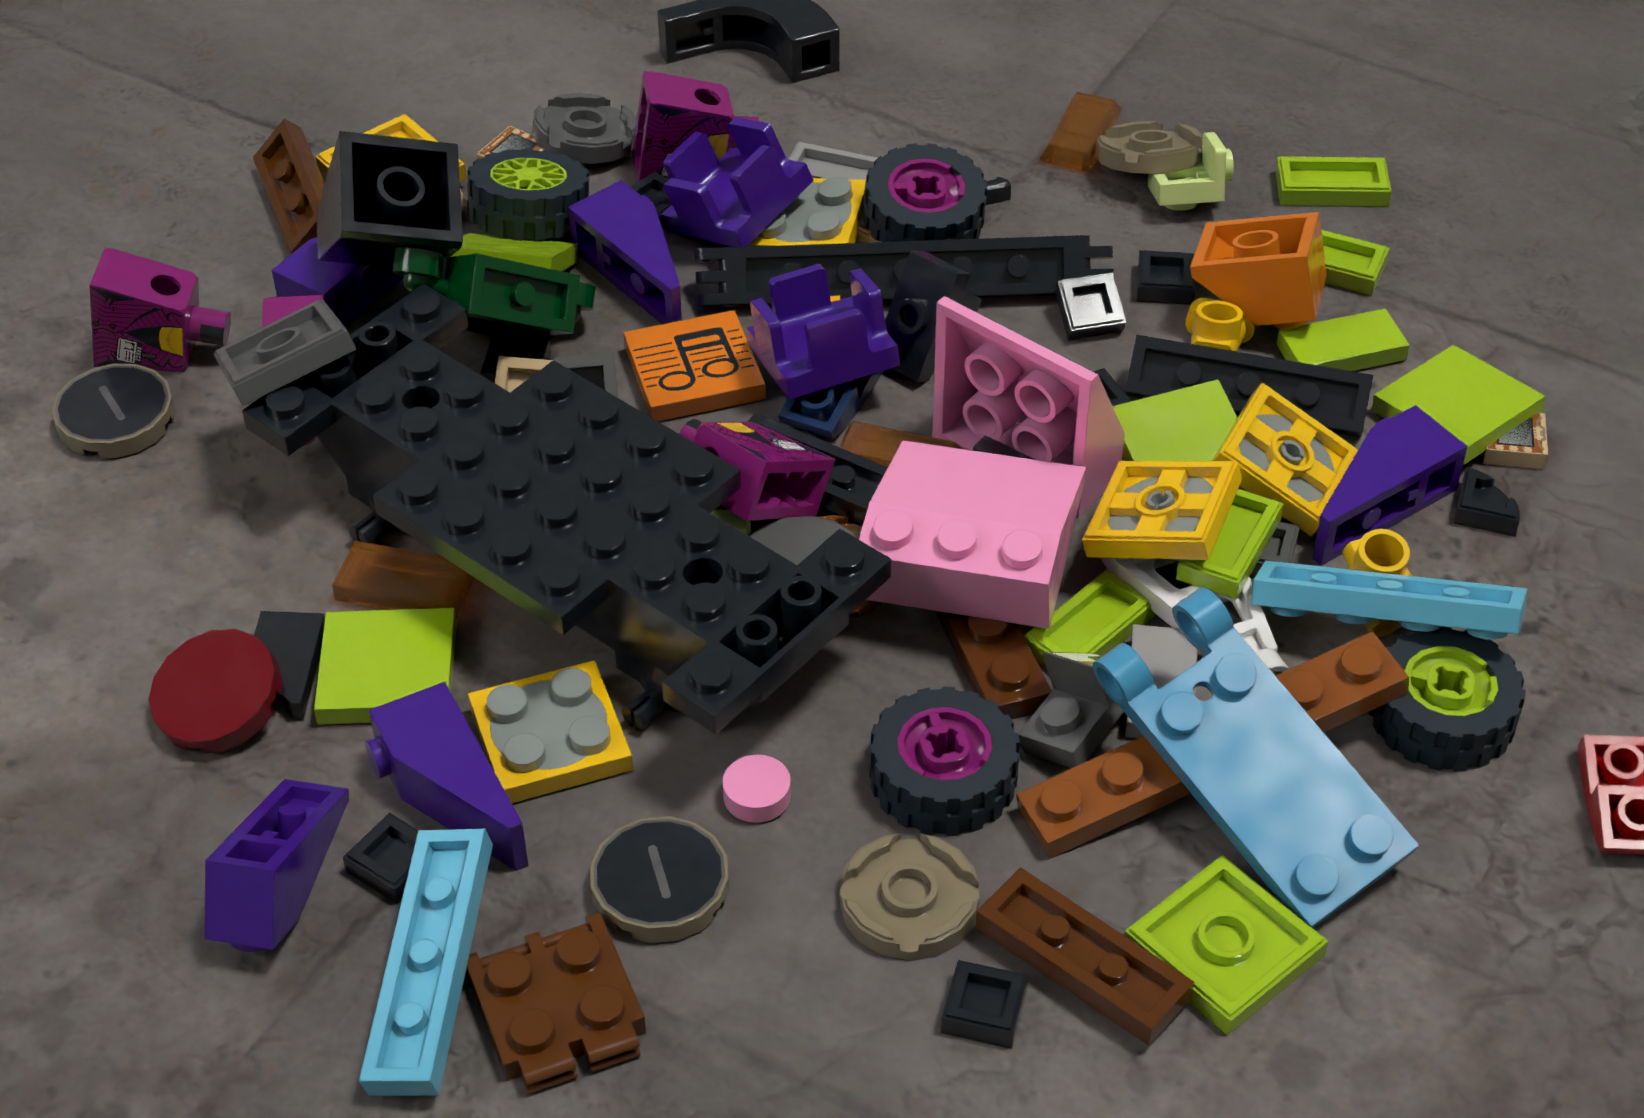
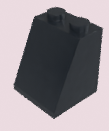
(389, 197)

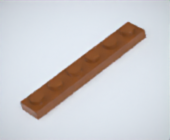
(1138, 780)

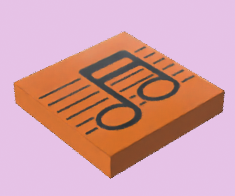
(694, 366)

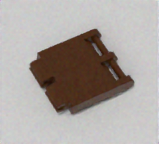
(558, 1003)

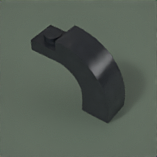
(788, 31)

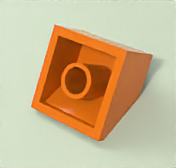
(1265, 267)

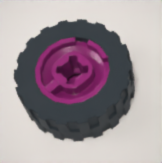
(924, 195)
(970, 778)

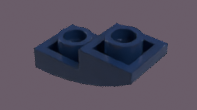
(828, 409)

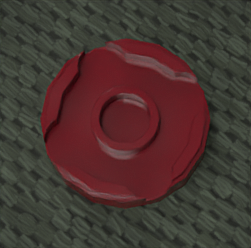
(215, 690)

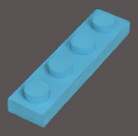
(1414, 601)
(426, 964)

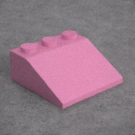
(1022, 397)
(974, 532)

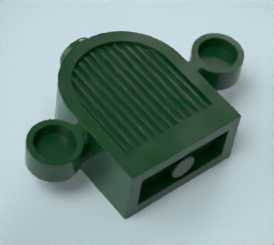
(499, 292)

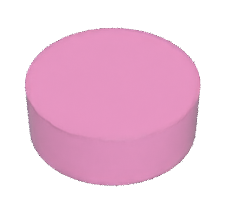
(756, 788)

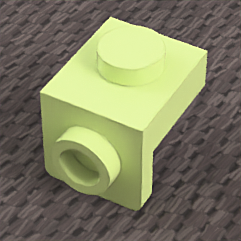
(1197, 184)

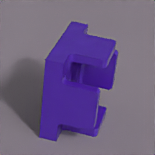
(731, 196)
(820, 342)

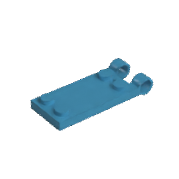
(1260, 766)

